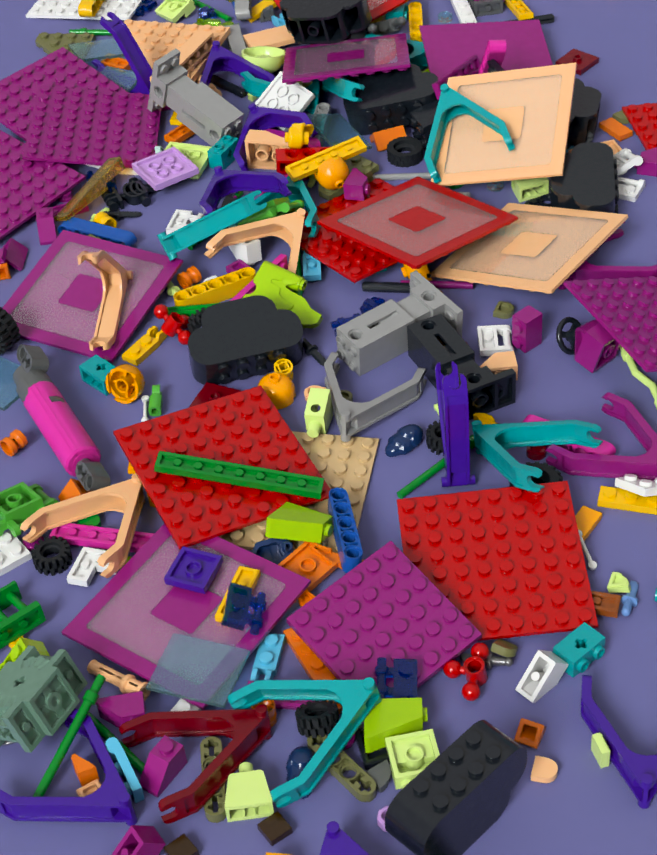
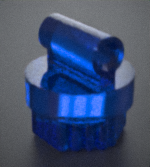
(206, 13)
(371, 303)

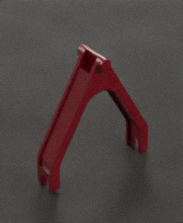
(244, 726)

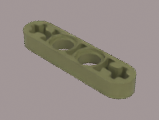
(344, 764)
(219, 796)

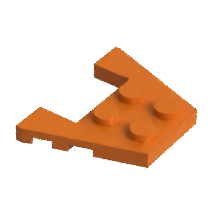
(312, 562)

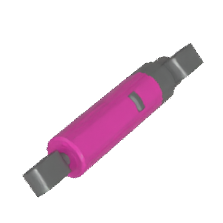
(57, 420)

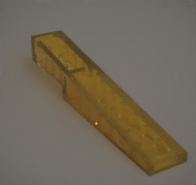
(92, 188)

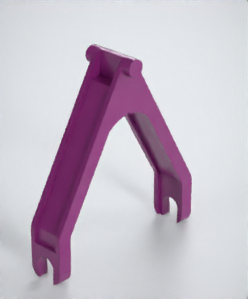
(590, 271)
(613, 465)

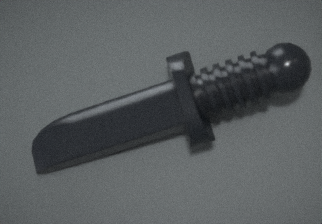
(118, 214)
(313, 350)

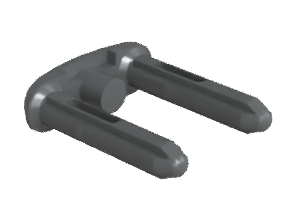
(386, 26)

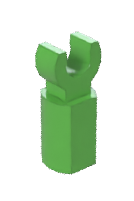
(155, 401)

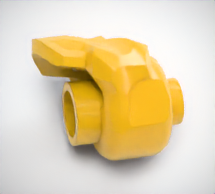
(298, 135)

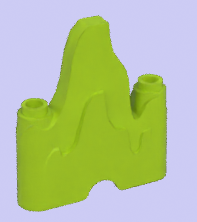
(276, 284)

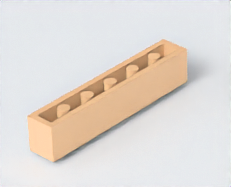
(195, 49)

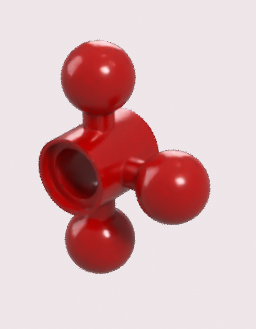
(173, 323)
(453, 669)

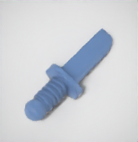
(630, 599)

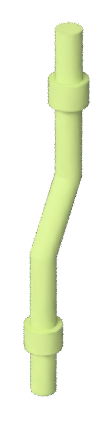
(639, 375)

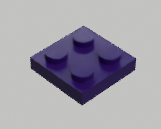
(193, 570)

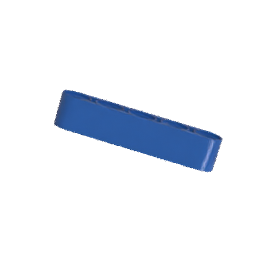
(98, 230)
(344, 529)

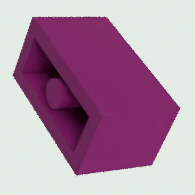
(527, 329)

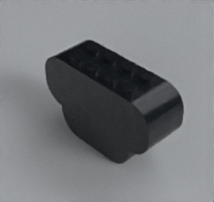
(324, 19)
(389, 99)
(583, 114)
(587, 180)
(243, 340)
(458, 793)

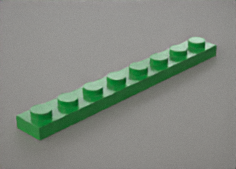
(239, 474)

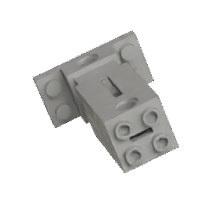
(194, 103)
(382, 331)

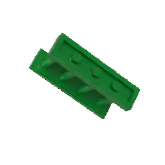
(22, 621)

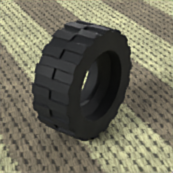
(401, 144)

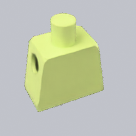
(530, 188)
(318, 421)
(247, 794)

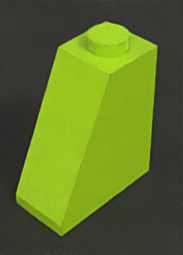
(299, 524)
(393, 718)

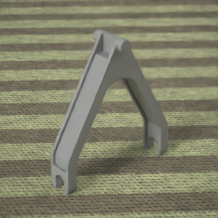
(356, 416)

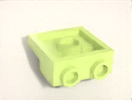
(174, 9)
(410, 755)

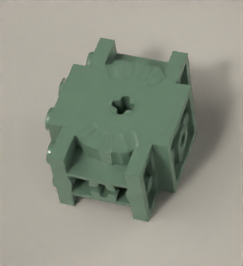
(37, 696)

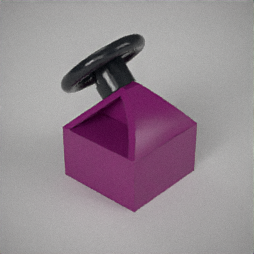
(589, 343)

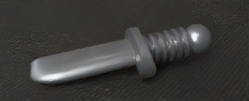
(491, 660)

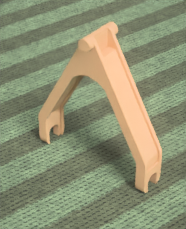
(286, 227)
(114, 288)
(120, 497)

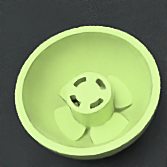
(265, 57)

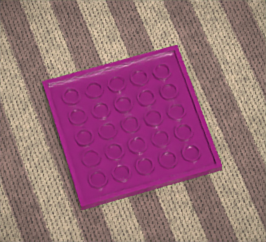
(385, 612)

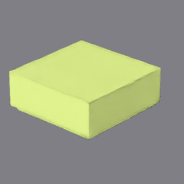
(600, 750)

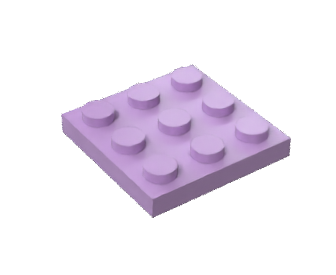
(165, 168)

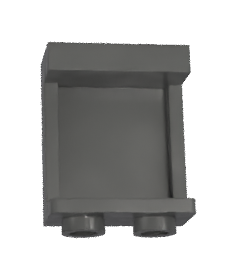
(486, 7)

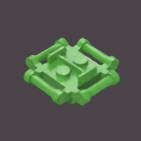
(273, 209)
(20, 503)

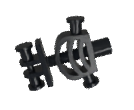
(133, 193)

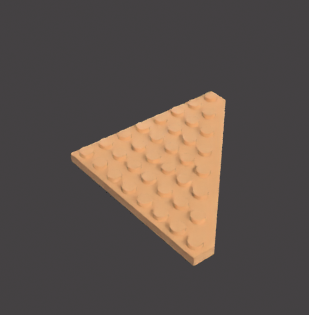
(160, 38)

